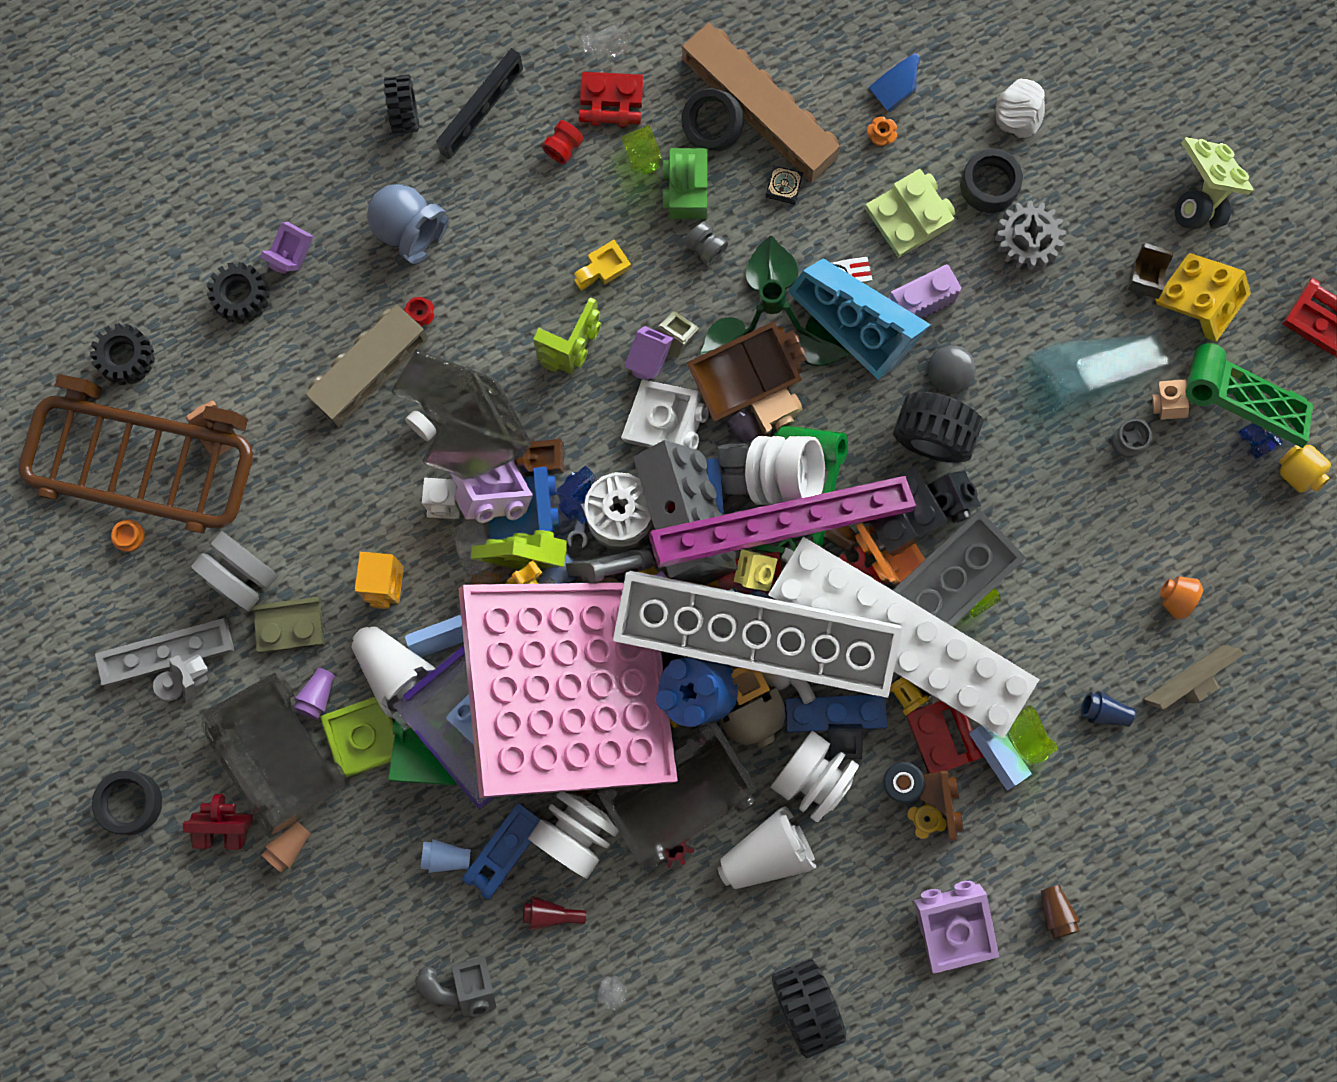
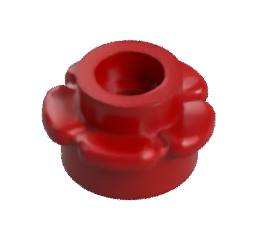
(425, 305)

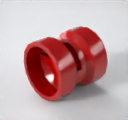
(562, 142)

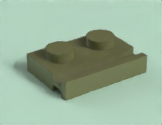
(288, 625)

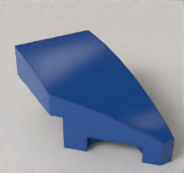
(897, 83)

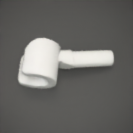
(579, 529)

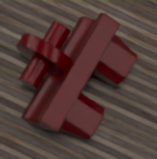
(218, 819)

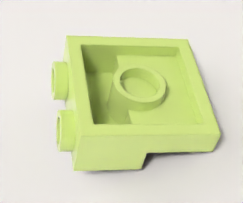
(911, 212)

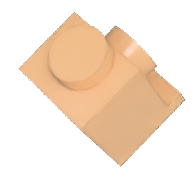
(776, 410)

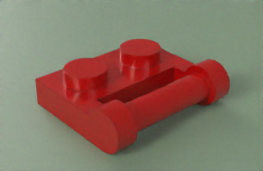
(1312, 320)
(935, 740)

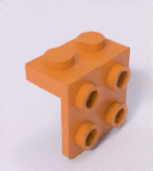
(889, 568)

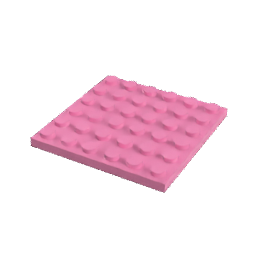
(557, 695)

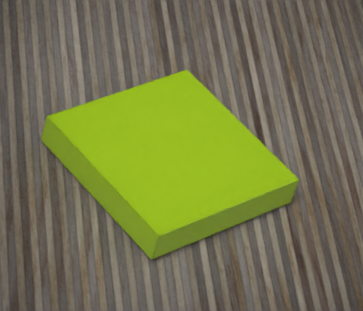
(359, 736)

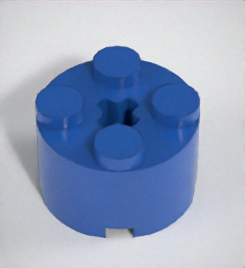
(696, 691)

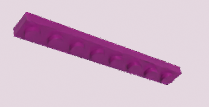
(781, 521)

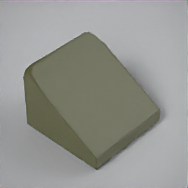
(680, 330)

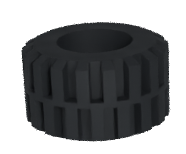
(938, 427)
(809, 1008)

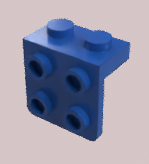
(539, 514)

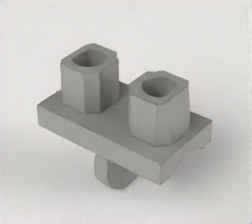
(183, 677)

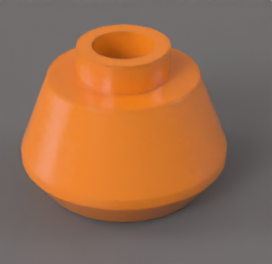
(1181, 596)

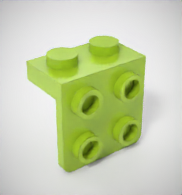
(565, 355)

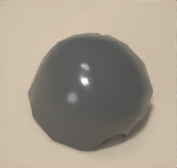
(951, 369)

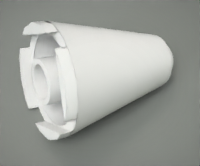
(388, 666)
(768, 853)

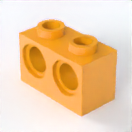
(379, 579)

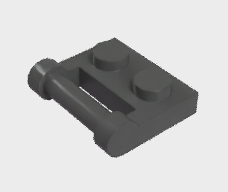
(597, 567)

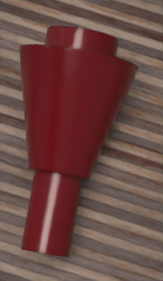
(545, 914)

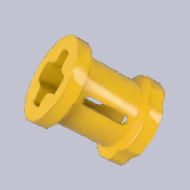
(908, 695)

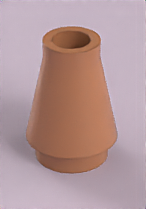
(286, 847)

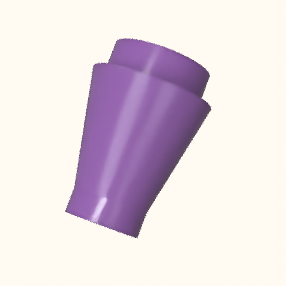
(315, 694)

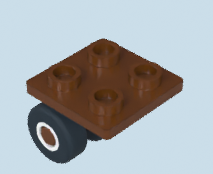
(907, 784)

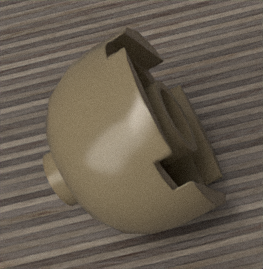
(755, 719)

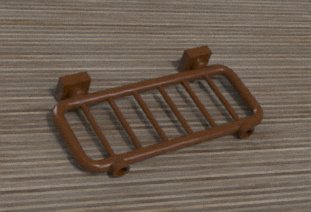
(74, 401)

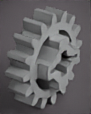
(1020, 244)

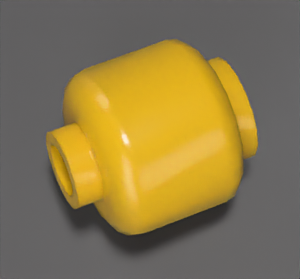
(1305, 468)

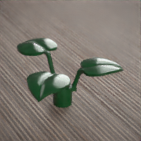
(770, 273)

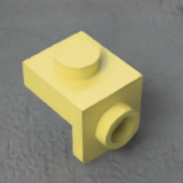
(755, 570)

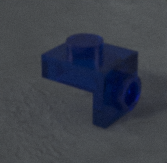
(574, 492)

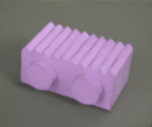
(928, 292)

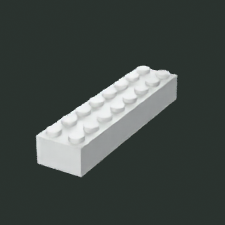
(757, 633)
(929, 649)

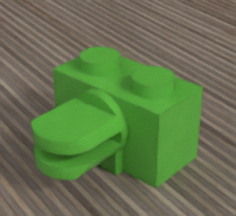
(687, 183)

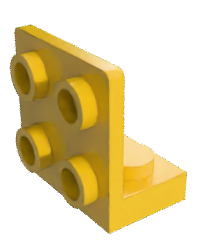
(1206, 292)

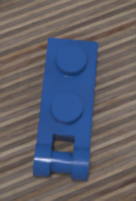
(502, 851)

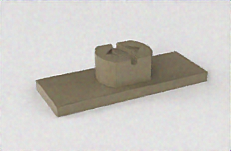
(1195, 680)

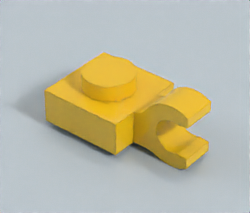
(606, 262)

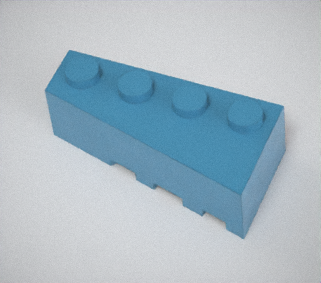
(858, 316)

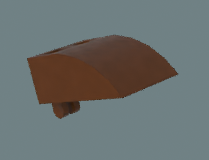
(748, 369)

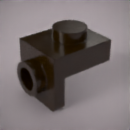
(1149, 270)

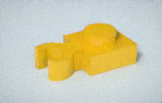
(527, 575)

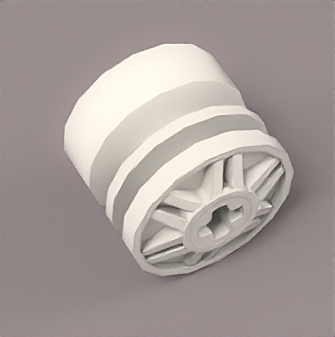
(784, 469)
(606, 524)
(815, 777)
(573, 833)

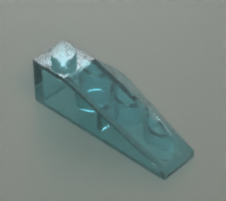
(1087, 367)

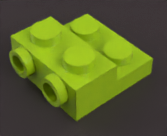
(521, 549)

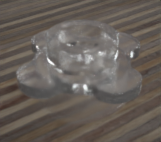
(612, 992)

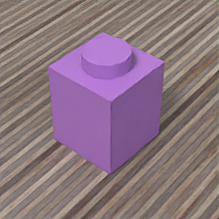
(648, 353)

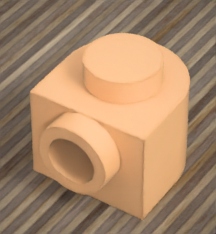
(1171, 400)

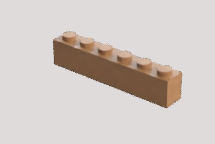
(764, 105)

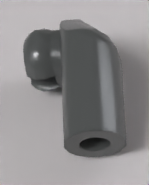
(432, 990)

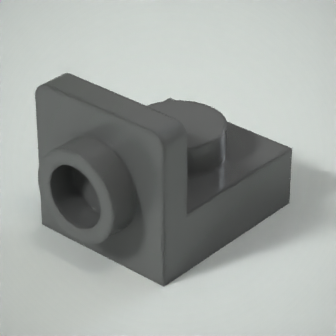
(474, 987)

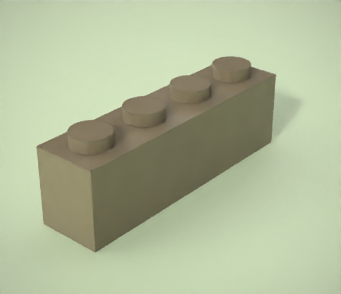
(366, 365)

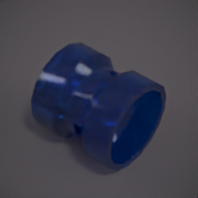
(1260, 440)

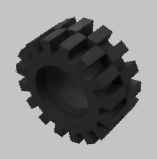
(401, 104)
(232, 276)
(106, 346)

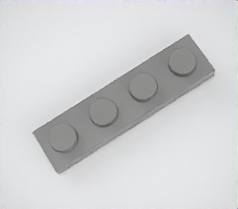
(154, 653)

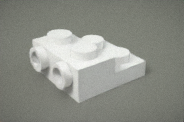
(665, 414)

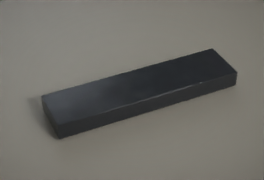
(480, 104)

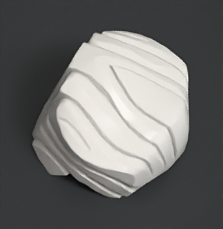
(1021, 108)

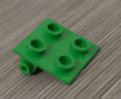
(414, 761)

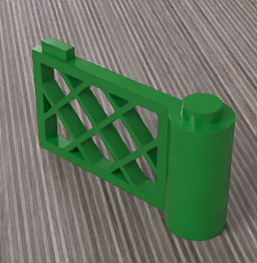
(1213, 379)
(835, 452)

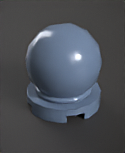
(405, 221)

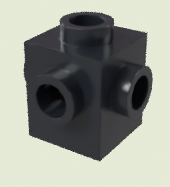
(955, 496)

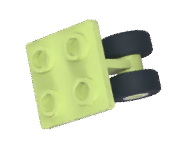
(1220, 178)

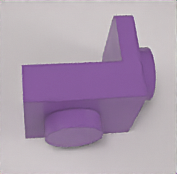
(288, 248)

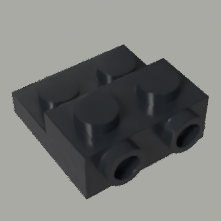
(905, 529)

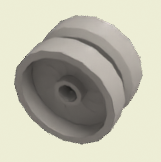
(233, 572)

